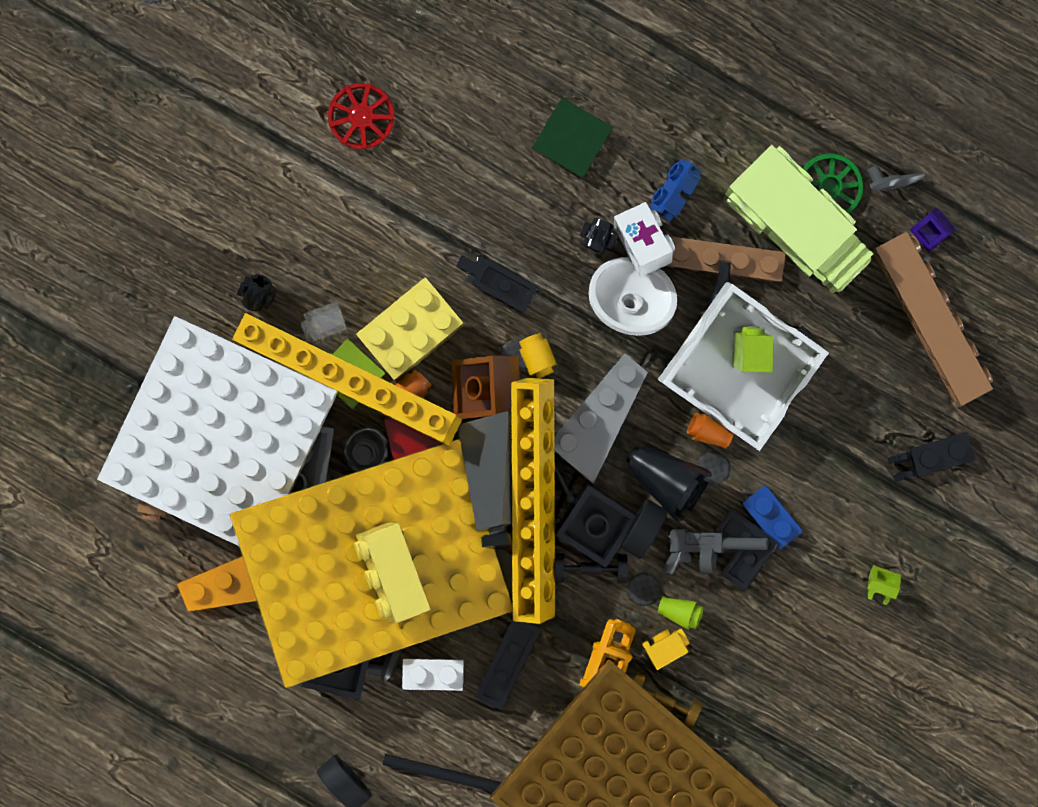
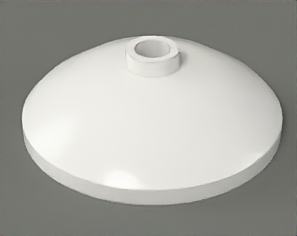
(649, 296)

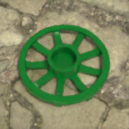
(832, 183)

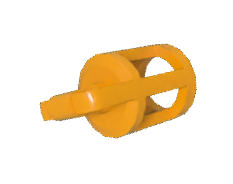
(609, 648)

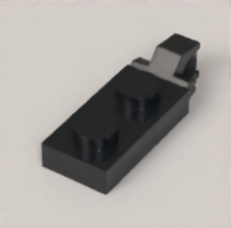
(498, 282)

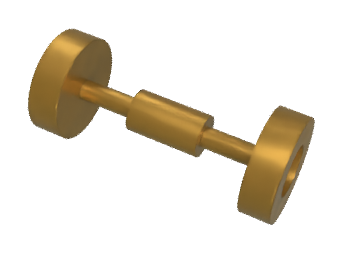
(669, 703)

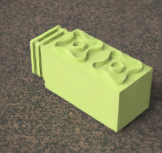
(803, 222)

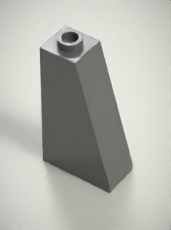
(488, 468)

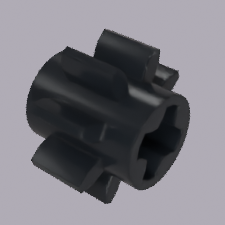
(598, 235)
(256, 292)

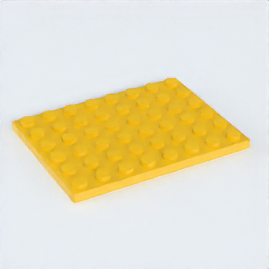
(316, 586)

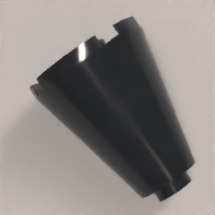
(668, 479)

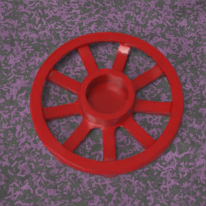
(361, 115)

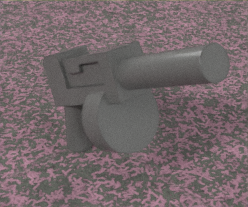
(707, 544)

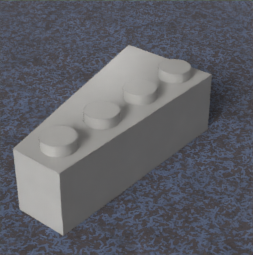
(595, 424)

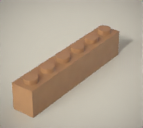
(932, 319)

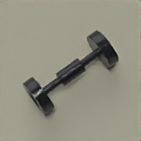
(591, 568)

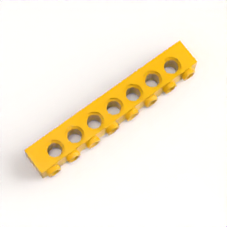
(347, 379)
(533, 500)

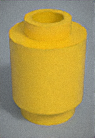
(537, 355)

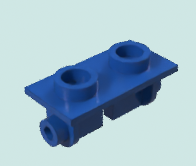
(683, 178)

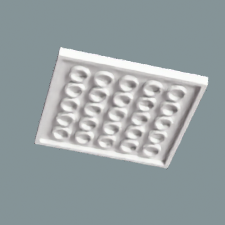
(215, 430)

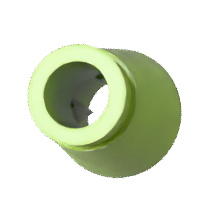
(681, 612)

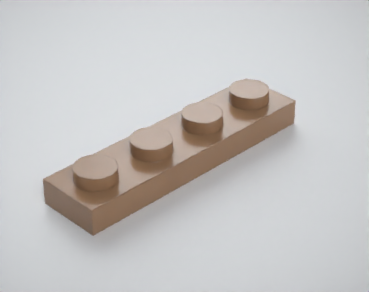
(745, 261)

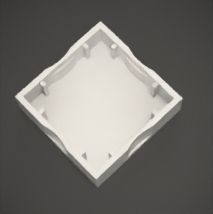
(741, 401)

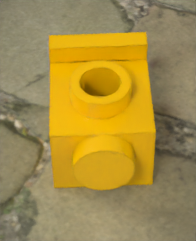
(666, 647)

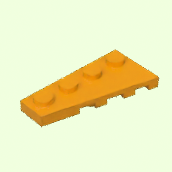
(218, 587)

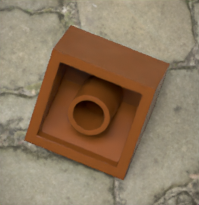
(483, 385)

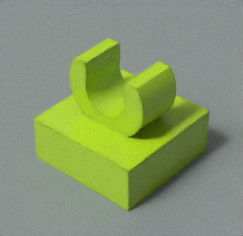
(884, 583)

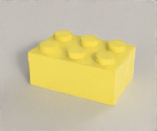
(410, 329)
(391, 572)

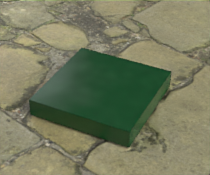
(572, 138)

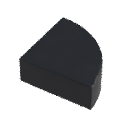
(497, 541)

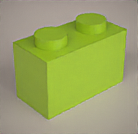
(752, 350)

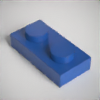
(772, 516)

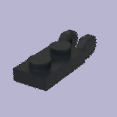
(935, 456)

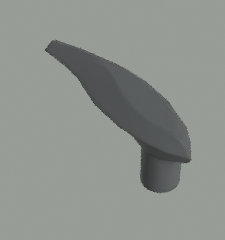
(891, 182)
(387, 669)

